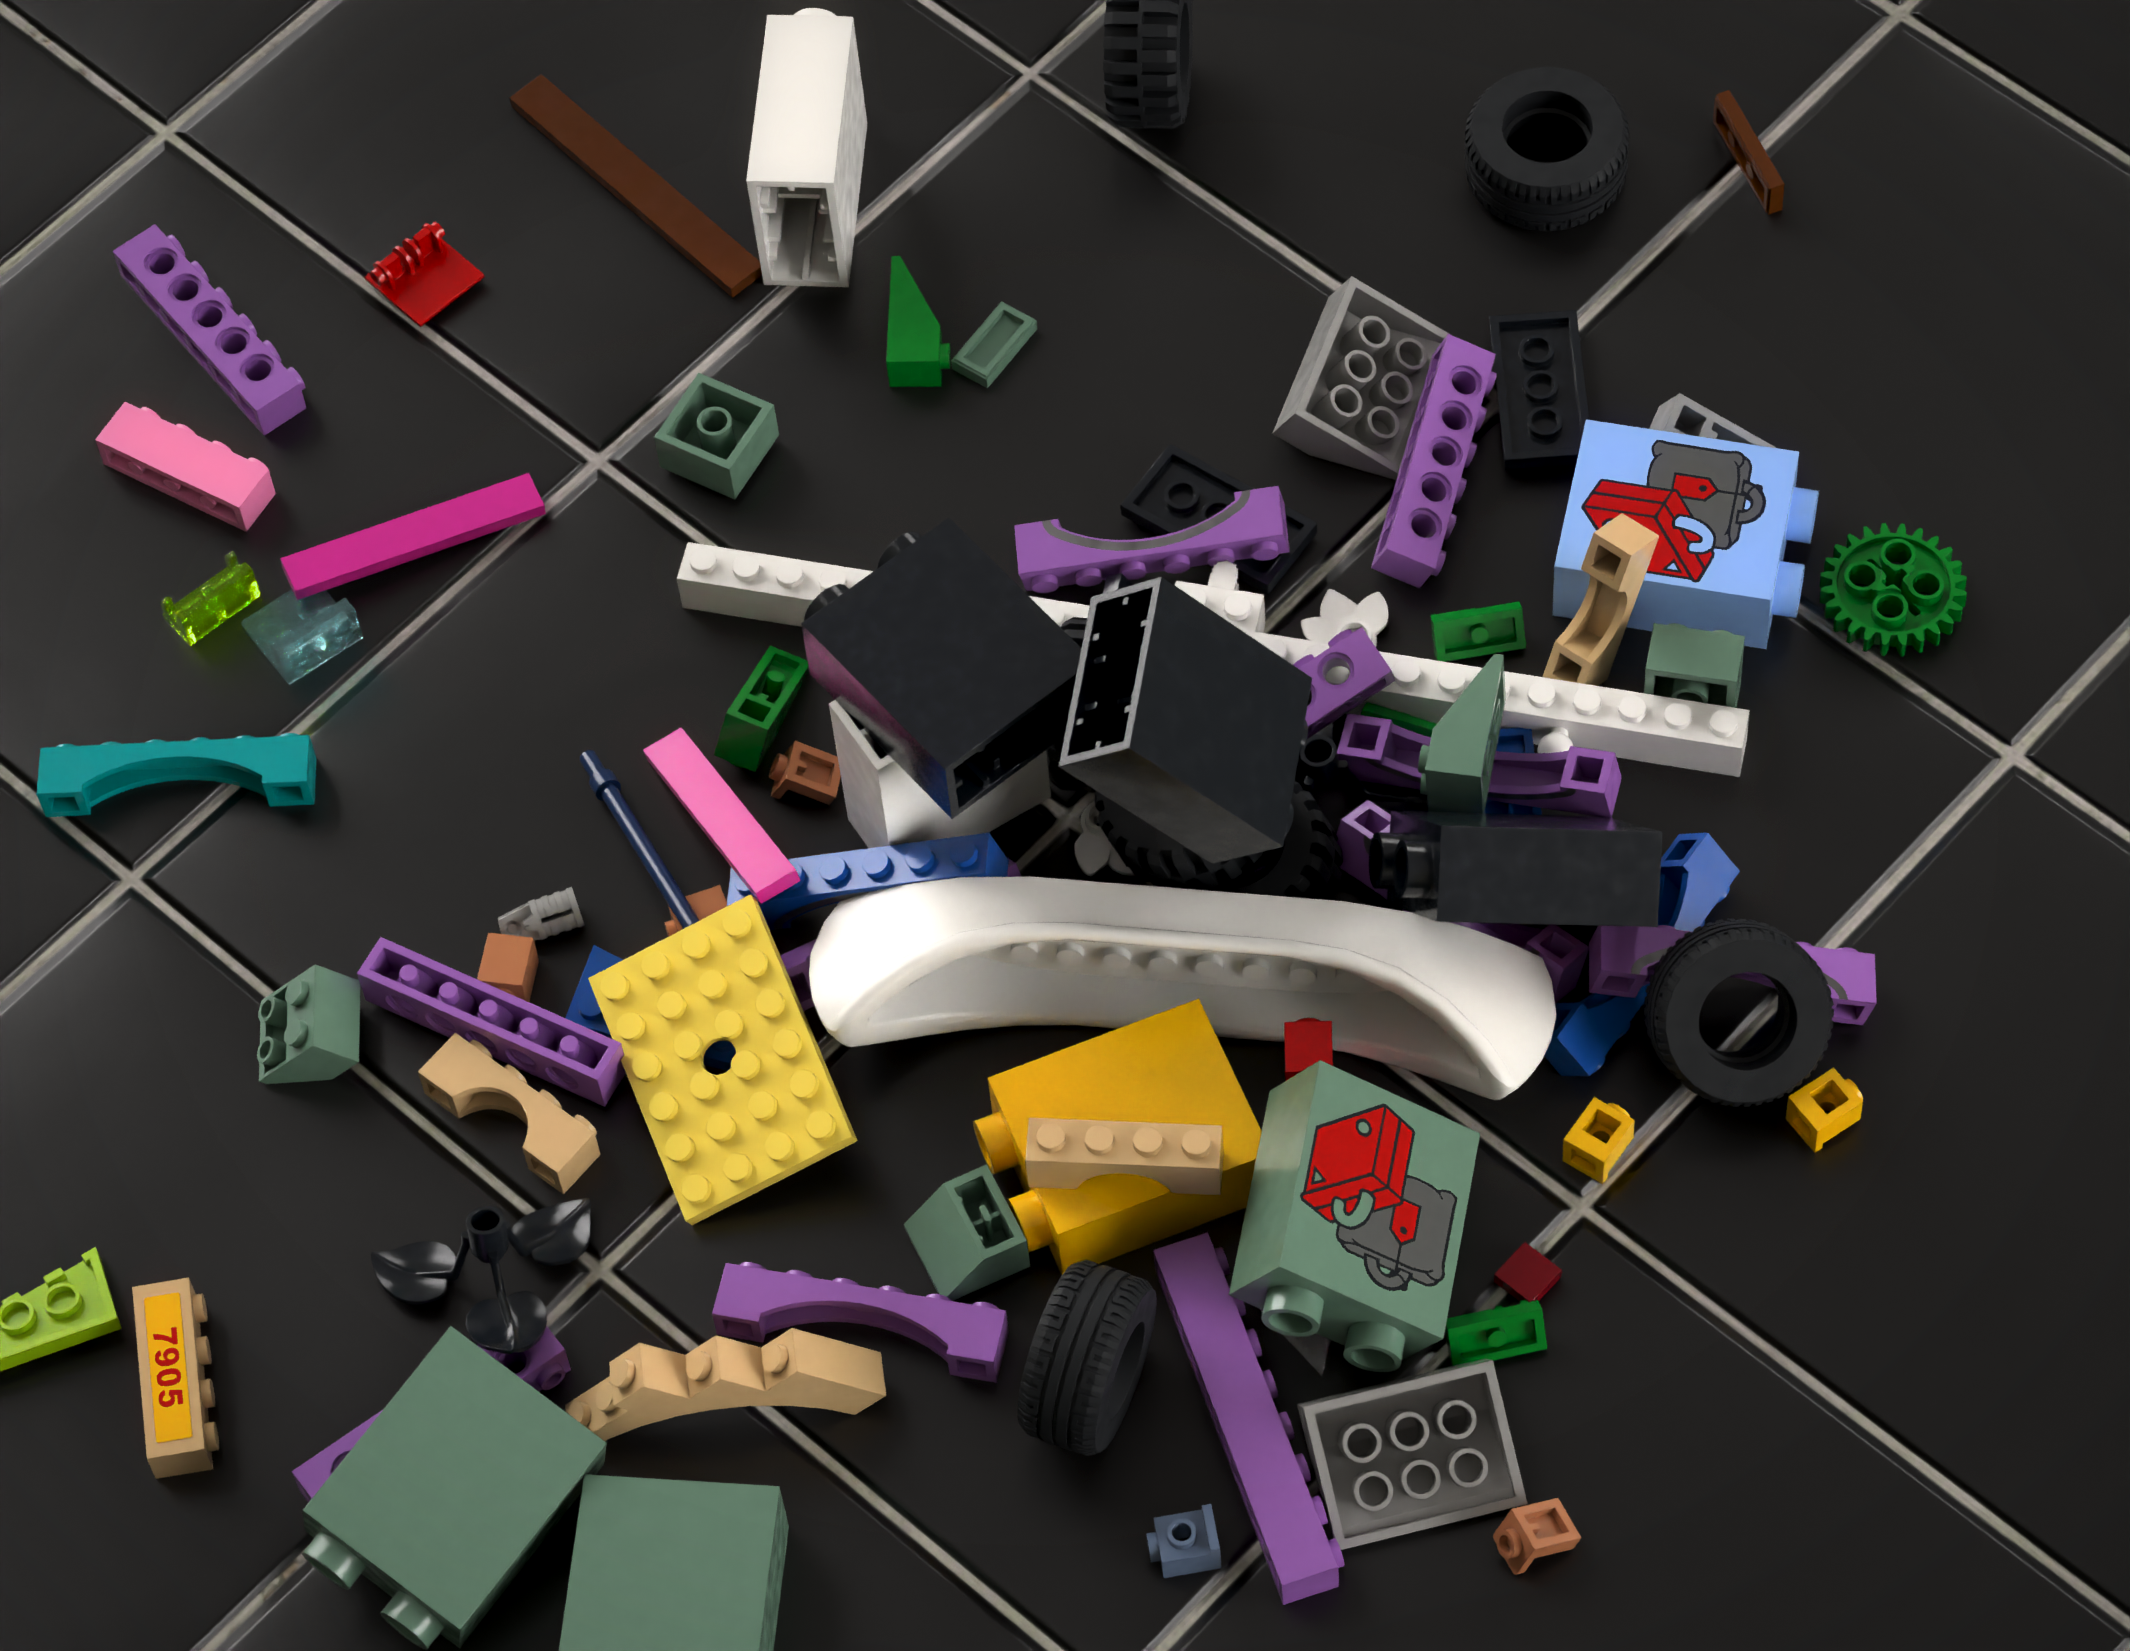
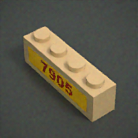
(173, 1378)

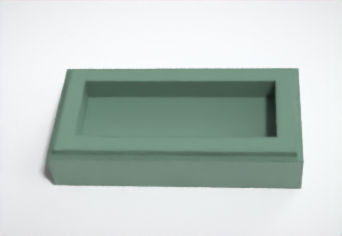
(994, 344)

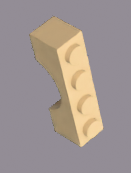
(1616, 567)
(468, 1080)
(1073, 1150)

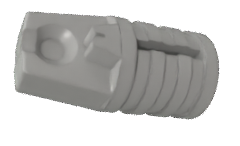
(543, 916)

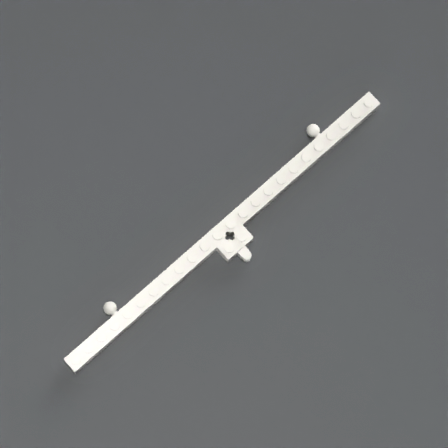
(1556, 710)

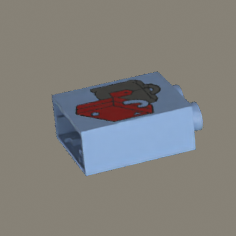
(1718, 520)

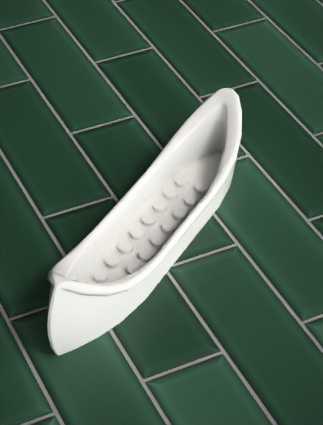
(1117, 953)

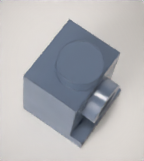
(1190, 1556)

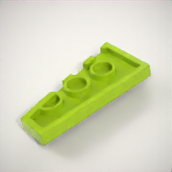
(57, 1314)

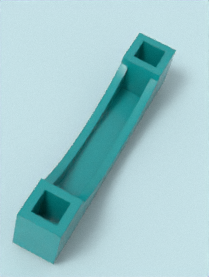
(82, 776)

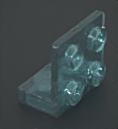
(303, 632)

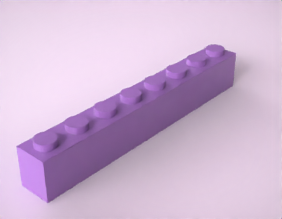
(1247, 1420)

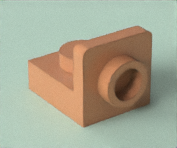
(806, 772)
(1534, 1533)

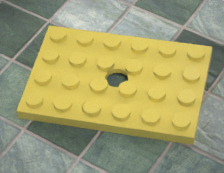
(777, 1100)

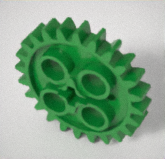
(1893, 589)

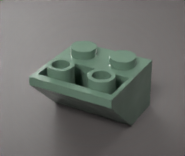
(309, 1028)
(967, 1235)

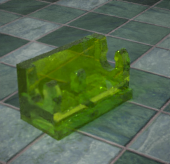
(212, 601)

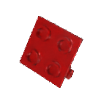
(423, 274)

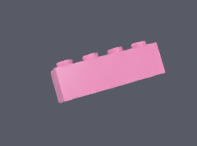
(186, 465)

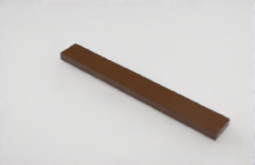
(637, 185)

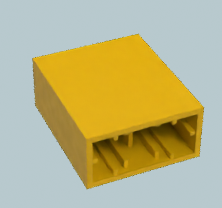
(1143, 1072)

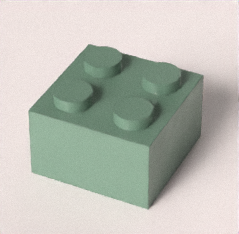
(716, 435)
(1694, 664)

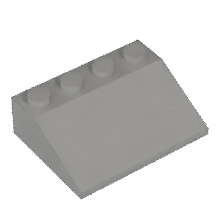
(1360, 381)
(1413, 1453)

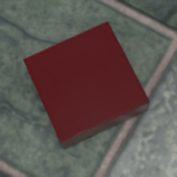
(1527, 1274)

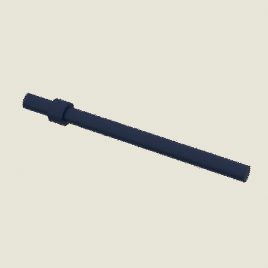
(607, 789)

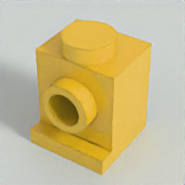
(1808, 1107)
(1583, 1142)

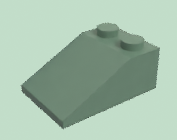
(1464, 745)

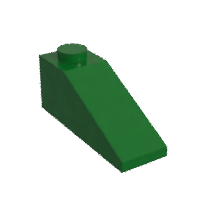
(914, 335)
(760, 709)

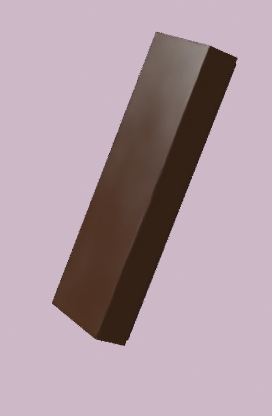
(1748, 152)

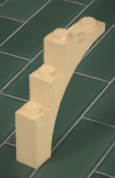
(724, 1373)

